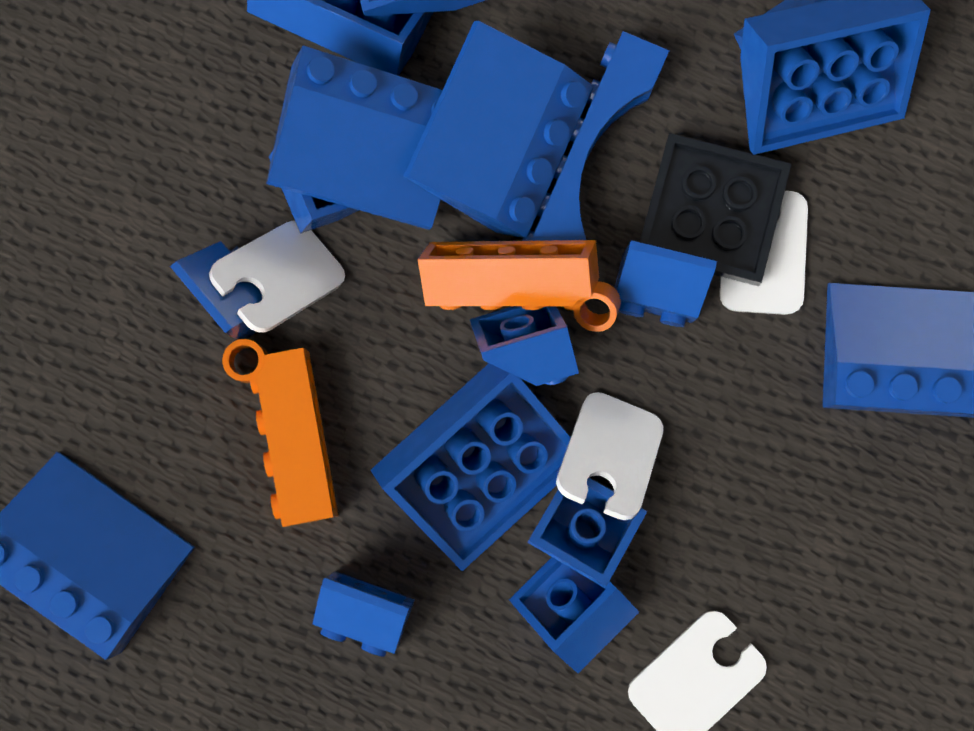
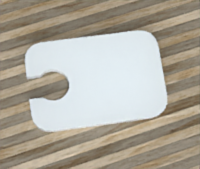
(785, 269)
(288, 270)
(613, 443)
(685, 684)

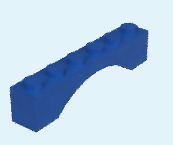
(627, 82)

